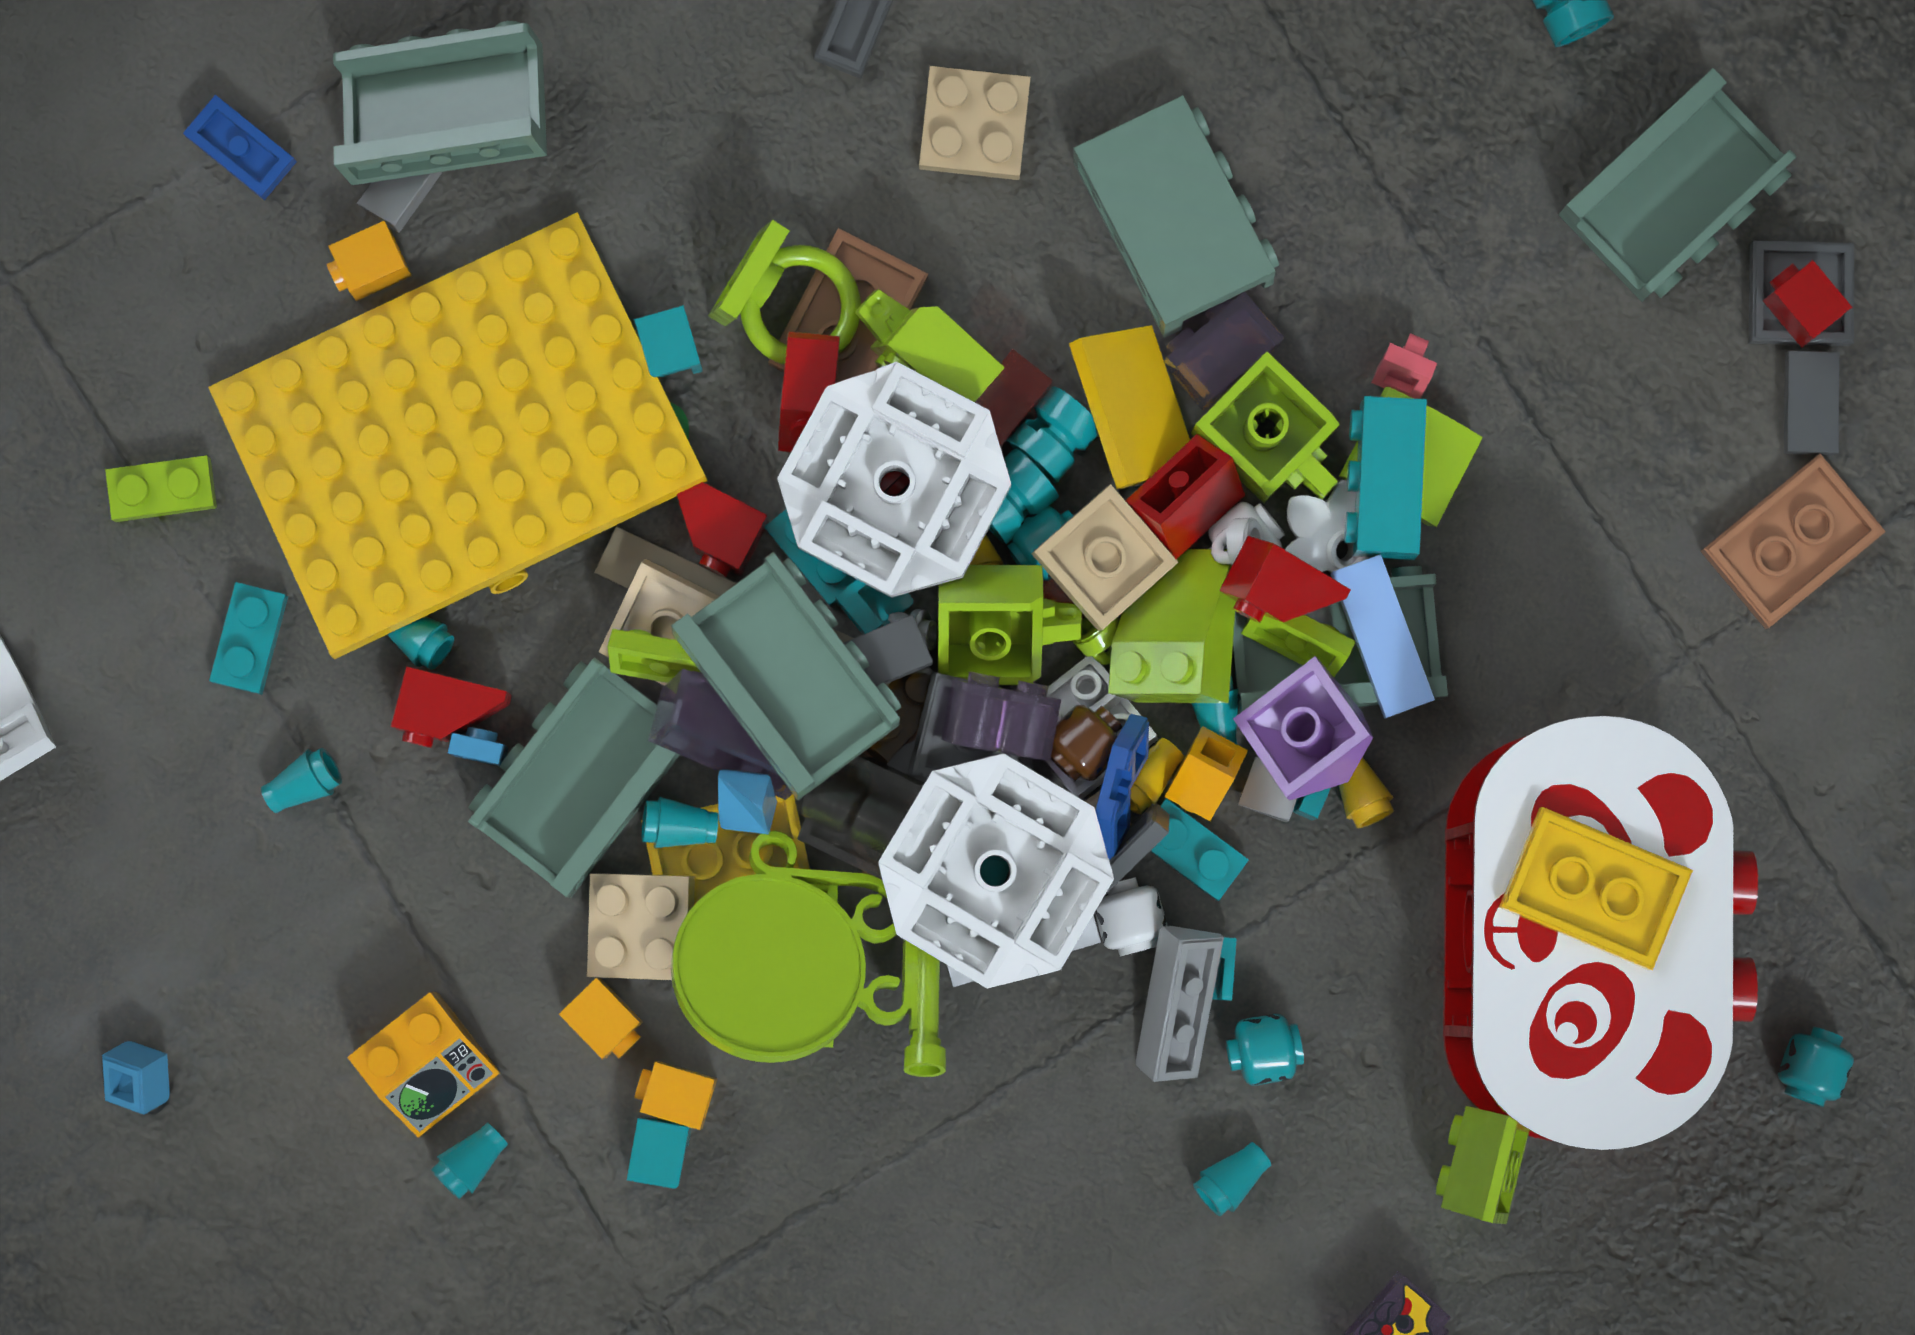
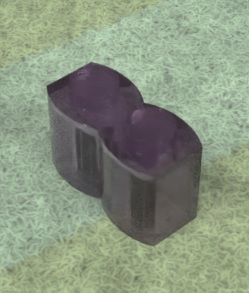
(1001, 718)

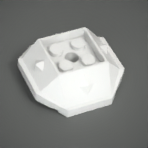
(882, 426)
(1052, 857)

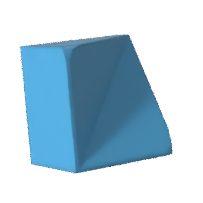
(745, 801)
(136, 1077)

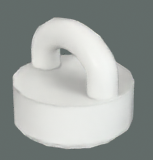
(1234, 538)

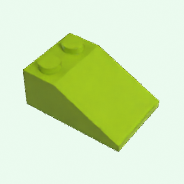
(1177, 637)
(1483, 1165)

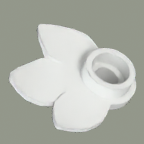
(1321, 528)

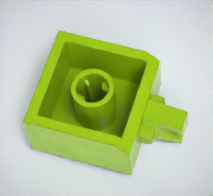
(928, 344)
(1298, 433)
(999, 622)

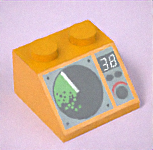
(424, 1064)

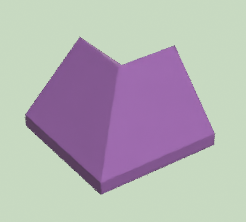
(1307, 731)

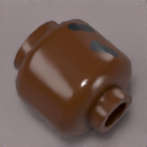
(1084, 742)

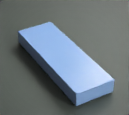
(1383, 637)

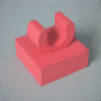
(1406, 368)

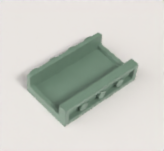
(441, 103)
(1677, 189)
(1174, 213)
(1261, 669)
(788, 675)
(575, 778)

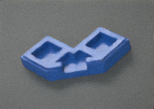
(1123, 768)

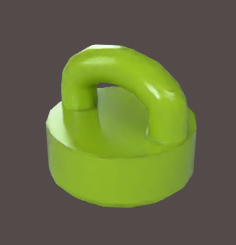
(1095, 642)

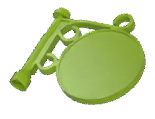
(781, 966)

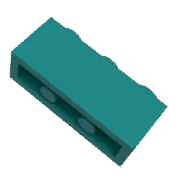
(1387, 477)

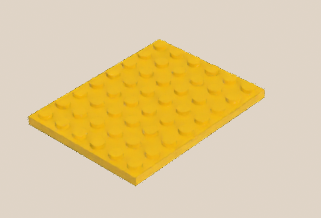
(456, 435)

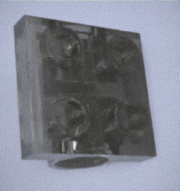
(858, 811)

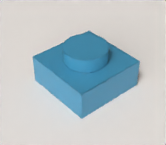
(478, 746)

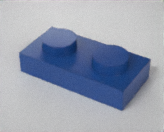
(239, 147)

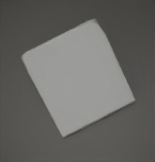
(1264, 794)

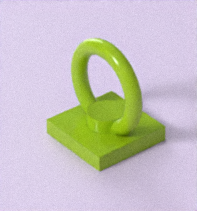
(759, 275)

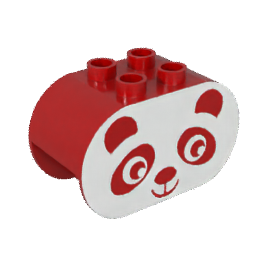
(1556, 1027)

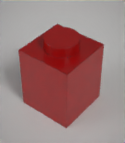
(1805, 301)

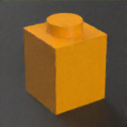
(367, 261)
(1206, 773)
(602, 1020)
(675, 1094)

